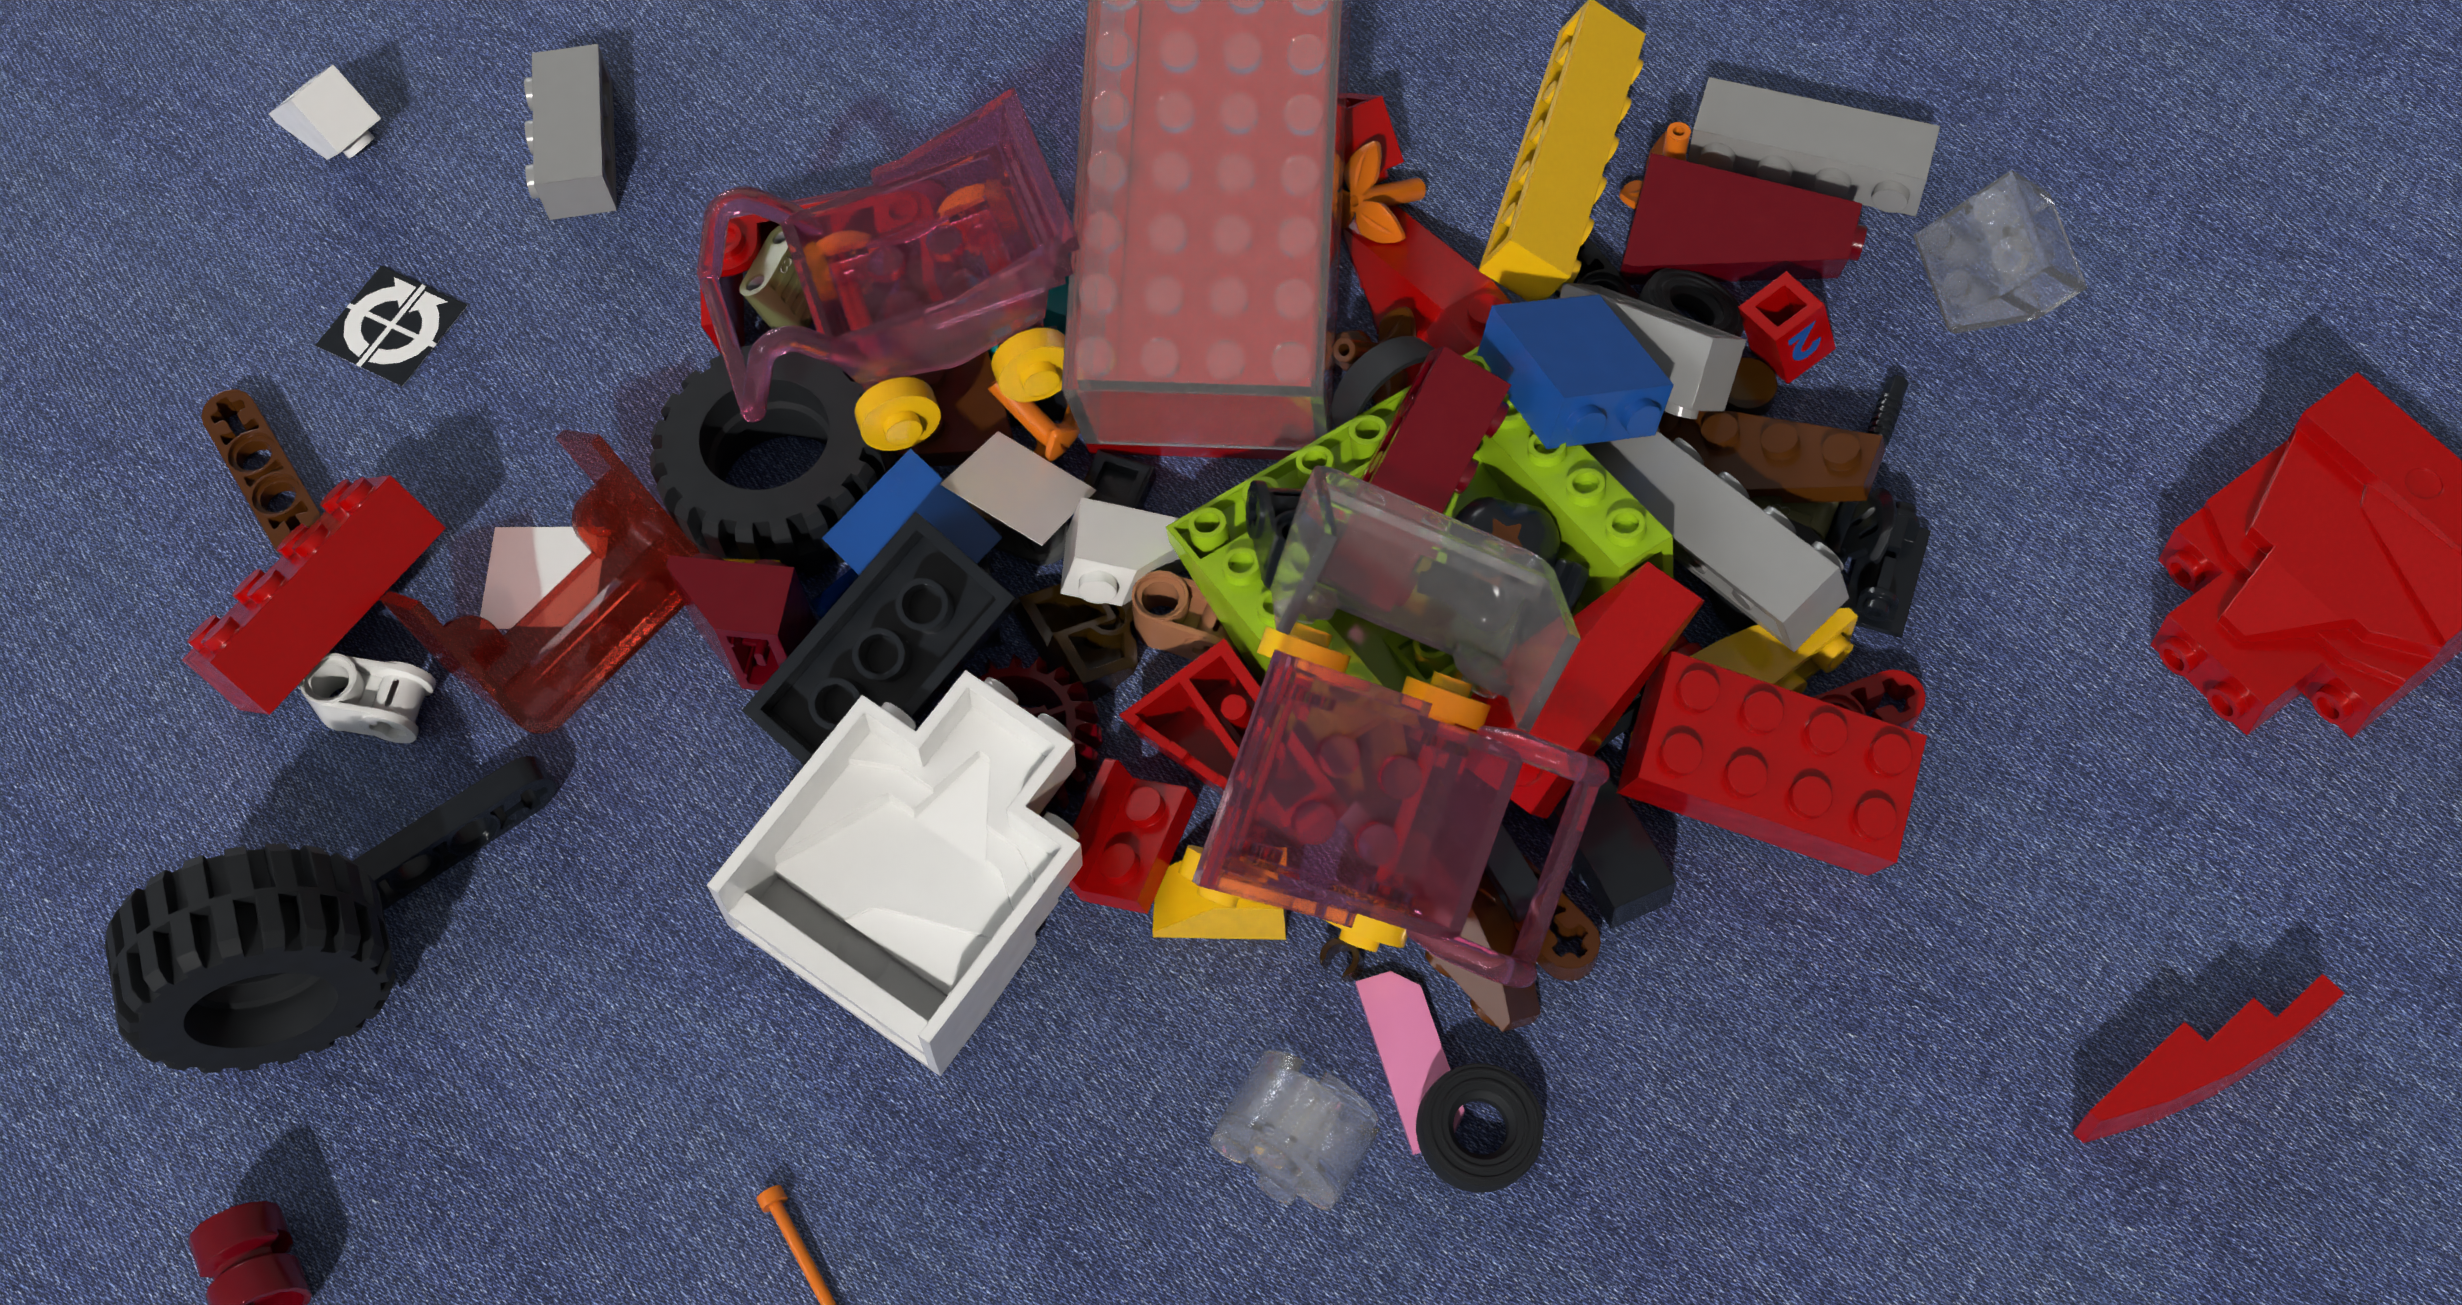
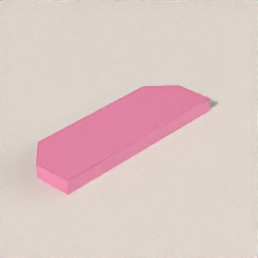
(1405, 1043)

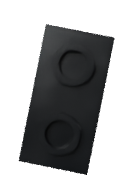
(1885, 590)

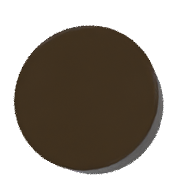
(1752, 388)

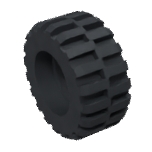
(708, 435)
(249, 958)

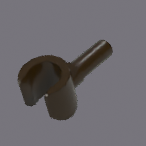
(1335, 946)

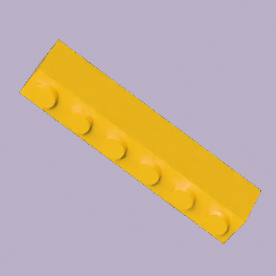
(1564, 154)

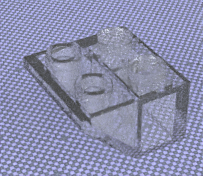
(1999, 257)

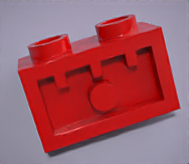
(1128, 837)

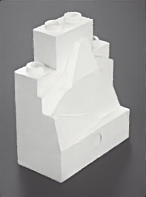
(912, 863)

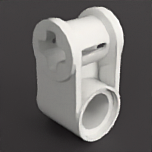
(377, 699)

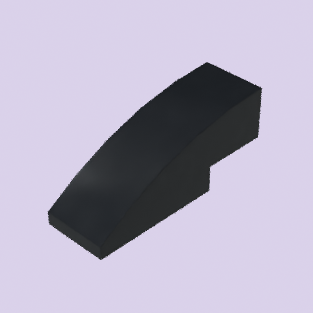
(1617, 859)

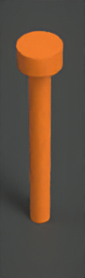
(773, 1200)

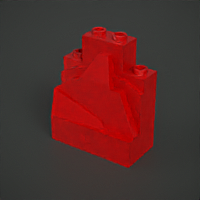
(2323, 569)

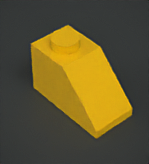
(1185, 914)

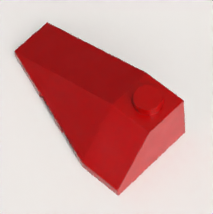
(1429, 277)
(1619, 649)

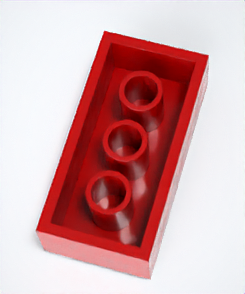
(312, 592)
(1772, 764)

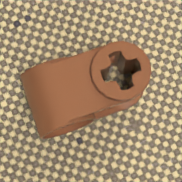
(1184, 631)

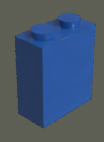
(1575, 371)

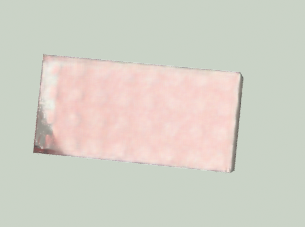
(1207, 226)

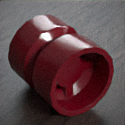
(249, 1257)

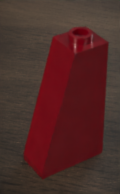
(1736, 226)

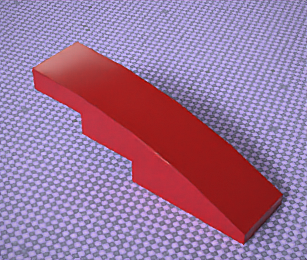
(2192, 1069)

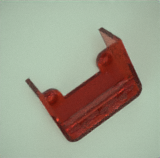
(587, 621)

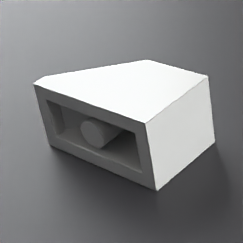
(328, 115)
(1113, 549)

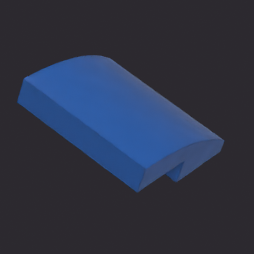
(889, 504)

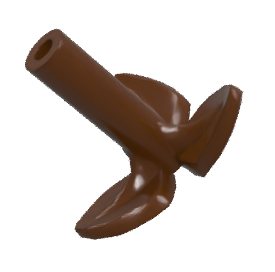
(1354, 343)

